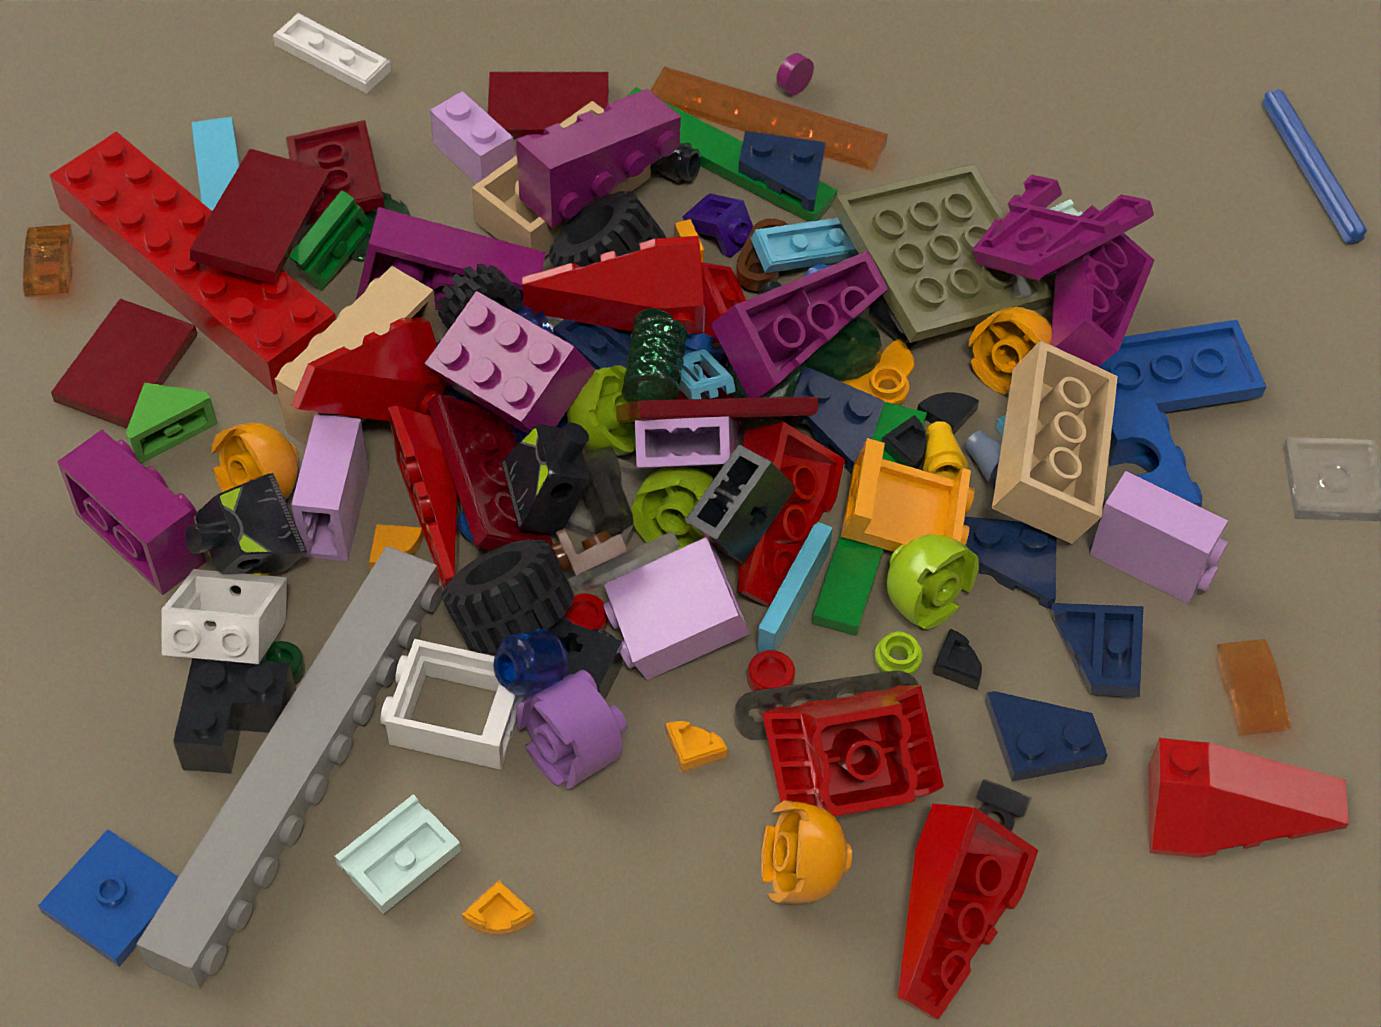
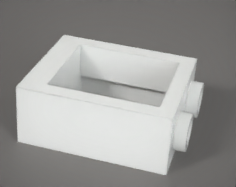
(243, 621)
(459, 667)

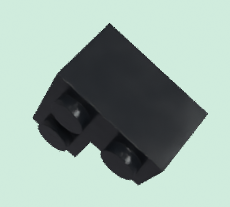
(223, 701)

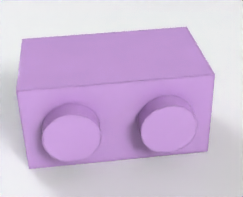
(470, 137)

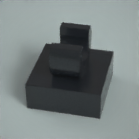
(1003, 801)

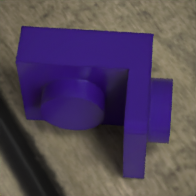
(724, 219)

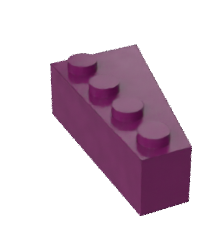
(594, 155)
(437, 252)
(1098, 297)
(788, 324)

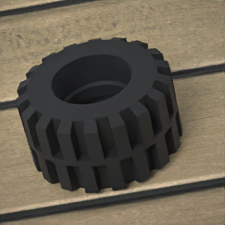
(606, 225)
(507, 594)

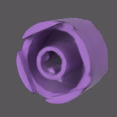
(571, 729)

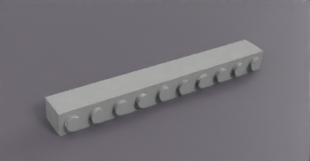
(290, 770)

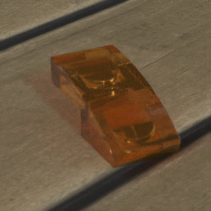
(47, 260)
(1254, 686)

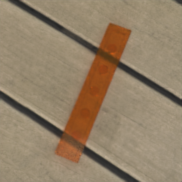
(765, 115)

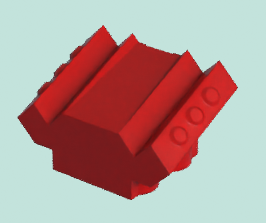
(854, 750)

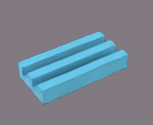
(695, 382)

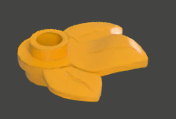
(891, 372)

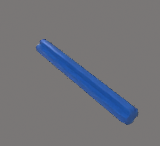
(1314, 167)

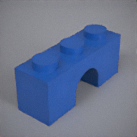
(1143, 438)

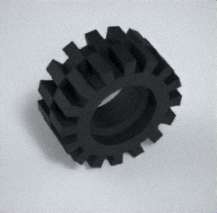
(485, 281)

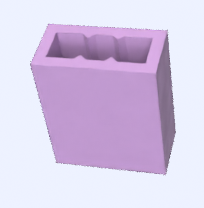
(685, 442)
(331, 487)
(1160, 538)
(674, 609)

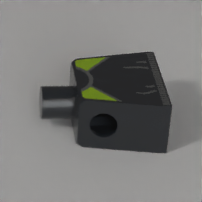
(547, 476)
(247, 530)

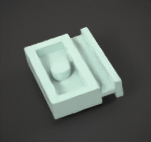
(398, 854)

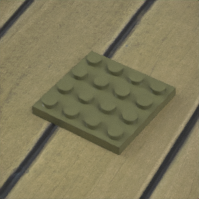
(923, 248)

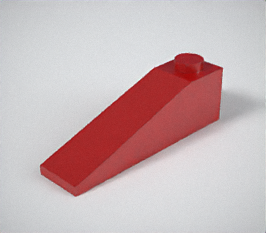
(613, 291)
(375, 375)
(817, 476)
(428, 486)
(1227, 798)
(960, 887)

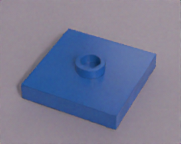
(109, 897)

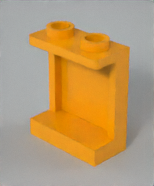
(899, 503)

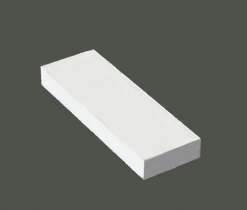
(332, 53)

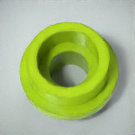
(901, 644)

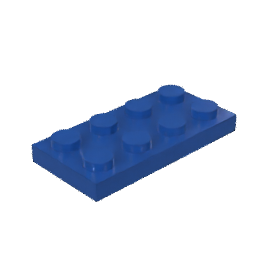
(1187, 367)

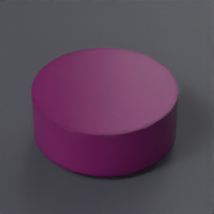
(795, 73)

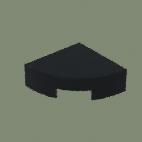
(949, 408)
(906, 443)
(958, 661)

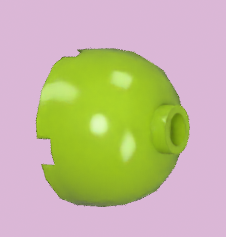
(597, 413)
(667, 501)
(928, 578)

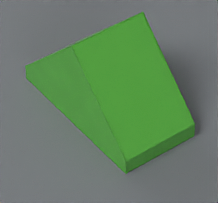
(167, 418)

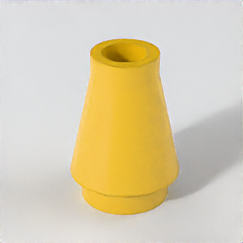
(942, 451)

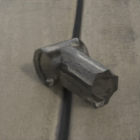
(604, 494)

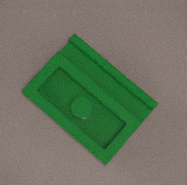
(331, 240)

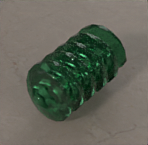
(654, 357)

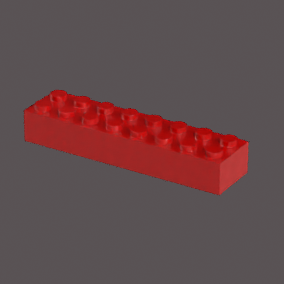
(150, 229)

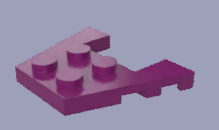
(1040, 240)

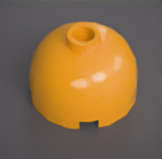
(1003, 342)
(252, 452)
(804, 854)

